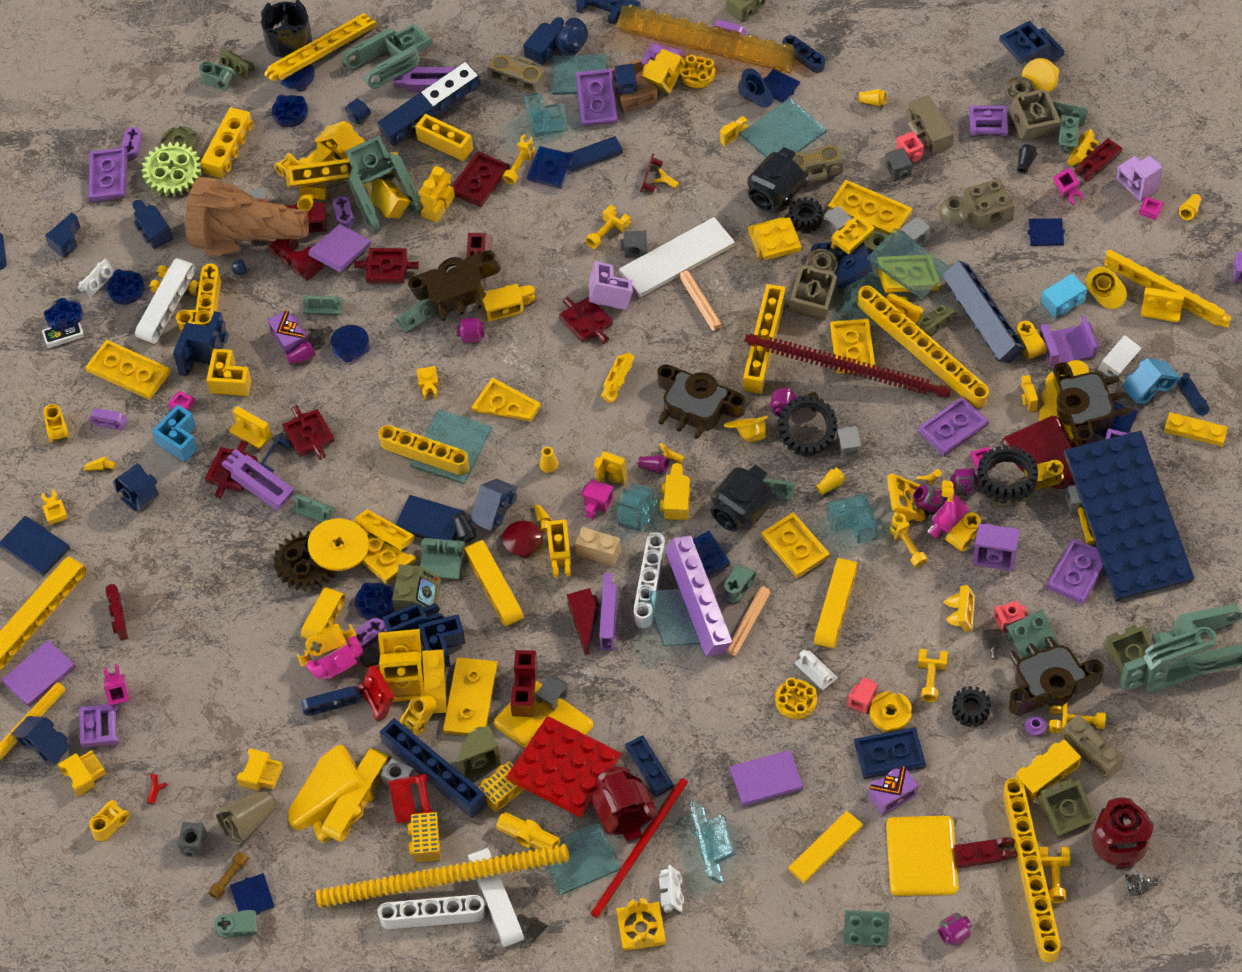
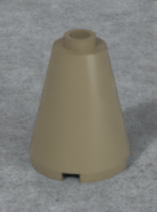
(245, 815)

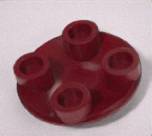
(522, 538)

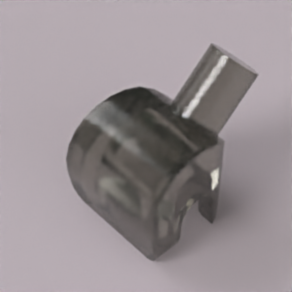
(317, 336)
(992, 640)
(1138, 883)
(531, 927)

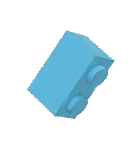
(1063, 296)

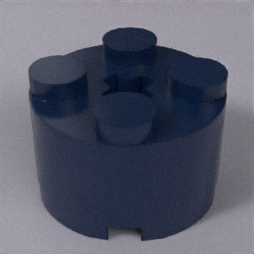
(136, 487)

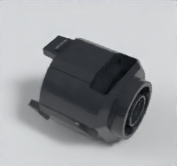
(294, 27)
(776, 181)
(741, 498)

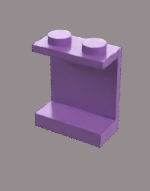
(1069, 343)

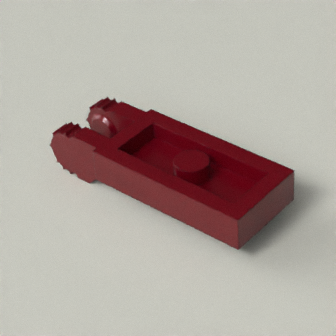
(1099, 159)
(116, 611)
(984, 852)

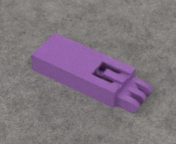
(420, 78)
(266, 484)
(608, 613)

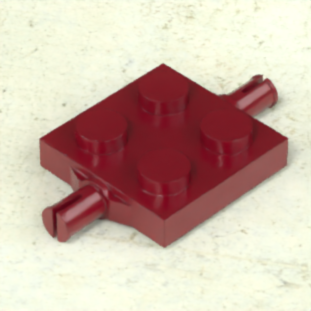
(386, 265)
(585, 320)
(308, 432)
(221, 476)

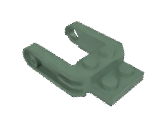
(401, 45)
(370, 162)
(1208, 660)
(1154, 667)

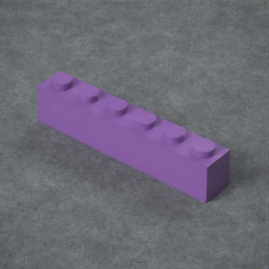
(698, 596)

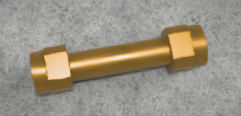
(239, 861)

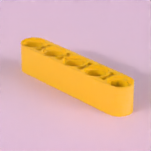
(430, 456)
(493, 583)
(835, 603)
(337, 822)

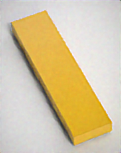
(825, 847)

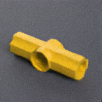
(526, 832)

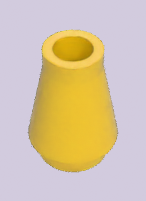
(874, 97)
(1189, 208)
(548, 460)
(831, 480)

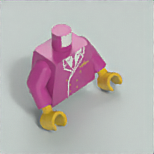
(950, 511)
(336, 660)

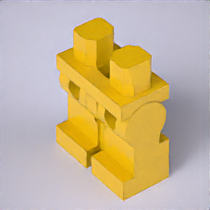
(436, 194)

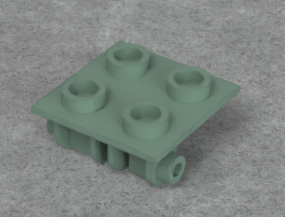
(442, 557)
(1032, 630)
(866, 927)

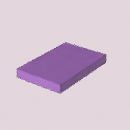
(596, 97)
(107, 174)
(339, 247)
(953, 426)
(1076, 572)
(38, 673)
(766, 778)

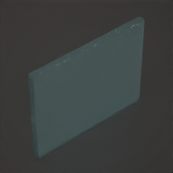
(783, 127)
(908, 263)
(458, 433)

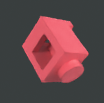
(911, 145)
(1004, 614)
(862, 695)

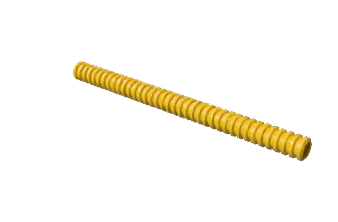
(442, 875)

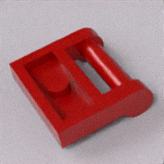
(377, 693)
(403, 799)

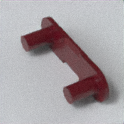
(646, 186)

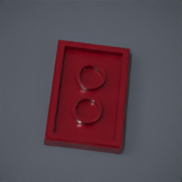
(479, 179)

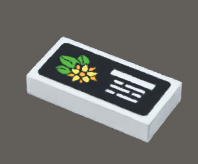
(57, 337)

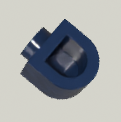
(357, 111)

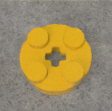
(893, 701)

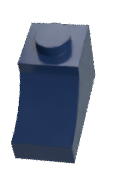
(625, 79)
(62, 236)

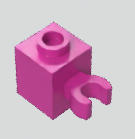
(1068, 185)
(597, 497)
(115, 686)

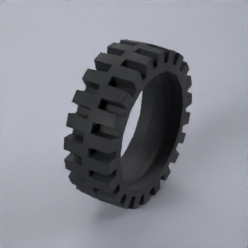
(820, 406)
(1007, 492)

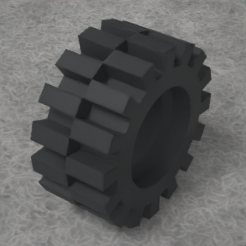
(806, 206)
(971, 717)

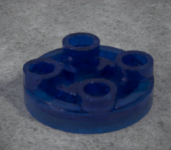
(299, 79)
(289, 110)
(125, 287)
(63, 314)
(350, 342)
(374, 600)

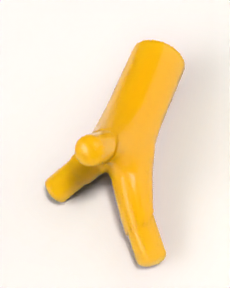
(666, 179)
(671, 454)
(931, 477)

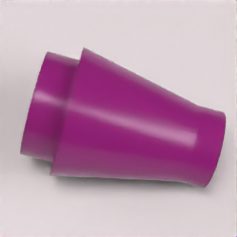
(301, 353)
(656, 463)

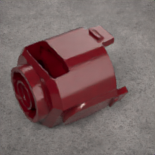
(622, 803)
(1111, 831)

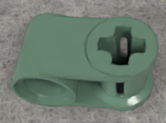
(215, 75)
(738, 583)
(239, 924)

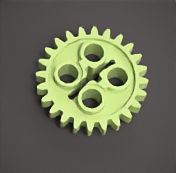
(171, 169)

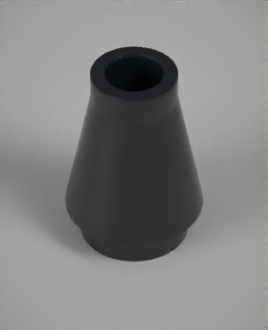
(1026, 157)
(464, 528)

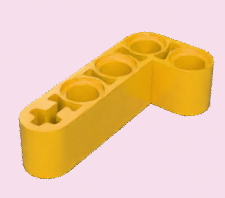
(206, 301)

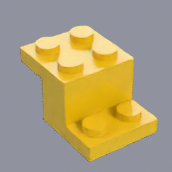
(774, 238)
(402, 663)

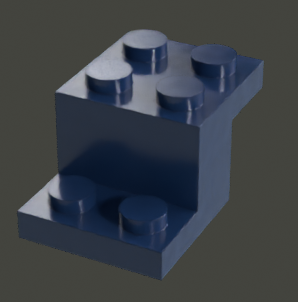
(1030, 43)
(198, 342)

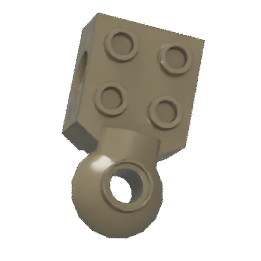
(1031, 109)
(983, 204)
(815, 285)

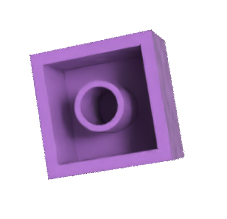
(996, 547)

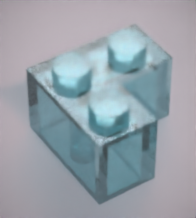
(542, 118)
(635, 506)
(853, 513)

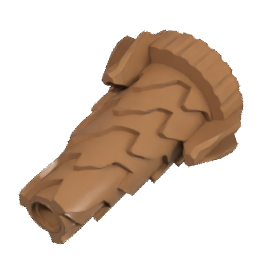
(224, 213)

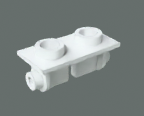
(97, 278)
(815, 669)
(671, 881)

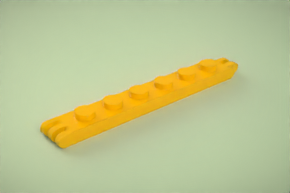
(320, 47)
(1149, 279)

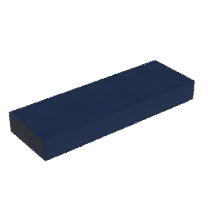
(595, 153)
(649, 765)

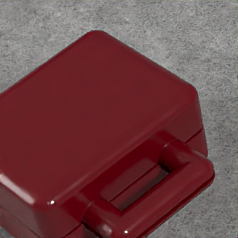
(1044, 442)

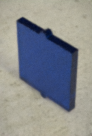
(780, 85)
(1046, 232)
(252, 894)

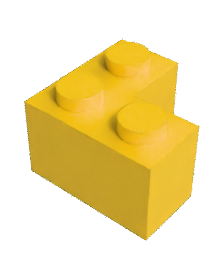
(663, 70)
(339, 138)
(226, 377)

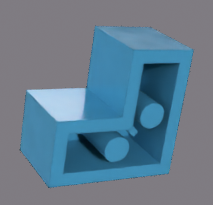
(1150, 378)
(174, 433)

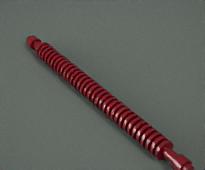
(941, 390)

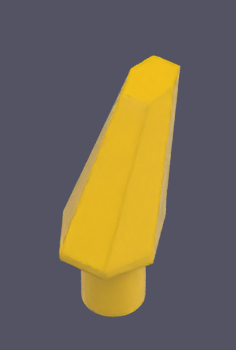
(100, 464)
(542, 517)

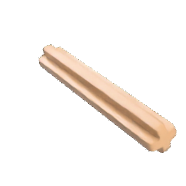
(700, 300)
(748, 620)

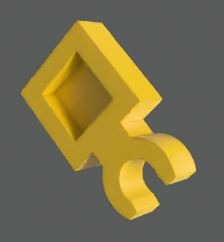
(730, 132)
(428, 380)
(1029, 397)
(53, 509)

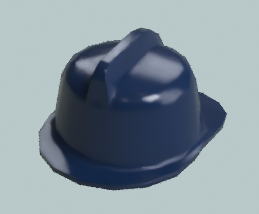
(572, 36)
(754, 89)

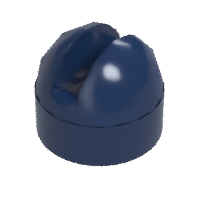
(239, 267)

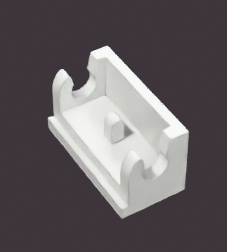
(1119, 357)

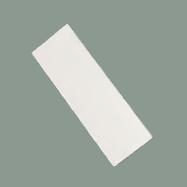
(677, 256)

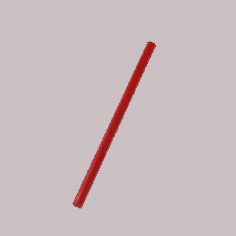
(639, 848)

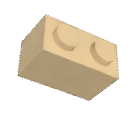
(598, 546)

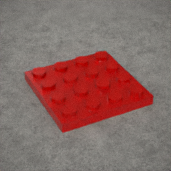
(562, 766)

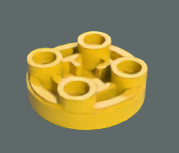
(697, 72)
(1042, 74)
(796, 698)

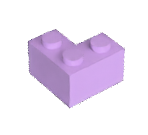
(1139, 176)
(607, 289)

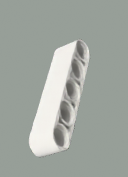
(165, 300)
(649, 571)
(498, 904)
(441, 917)

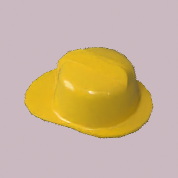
(1106, 287)
(750, 429)

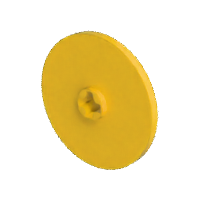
(350, 552)

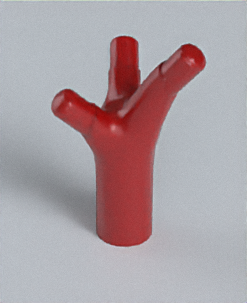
(155, 788)

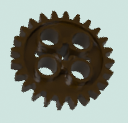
(290, 568)

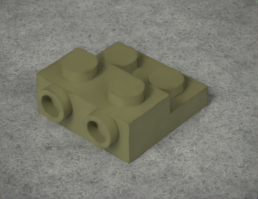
(1127, 646)
(1066, 807)

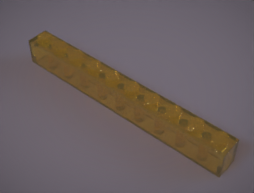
(707, 39)

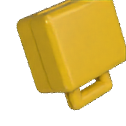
(523, 728)
(330, 779)
(922, 856)

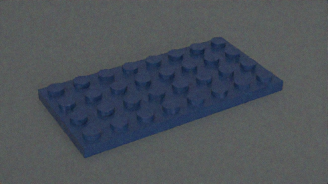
(1128, 515)

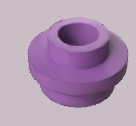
(1032, 730)

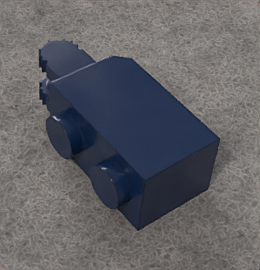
(543, 41)
(152, 224)
(411, 617)

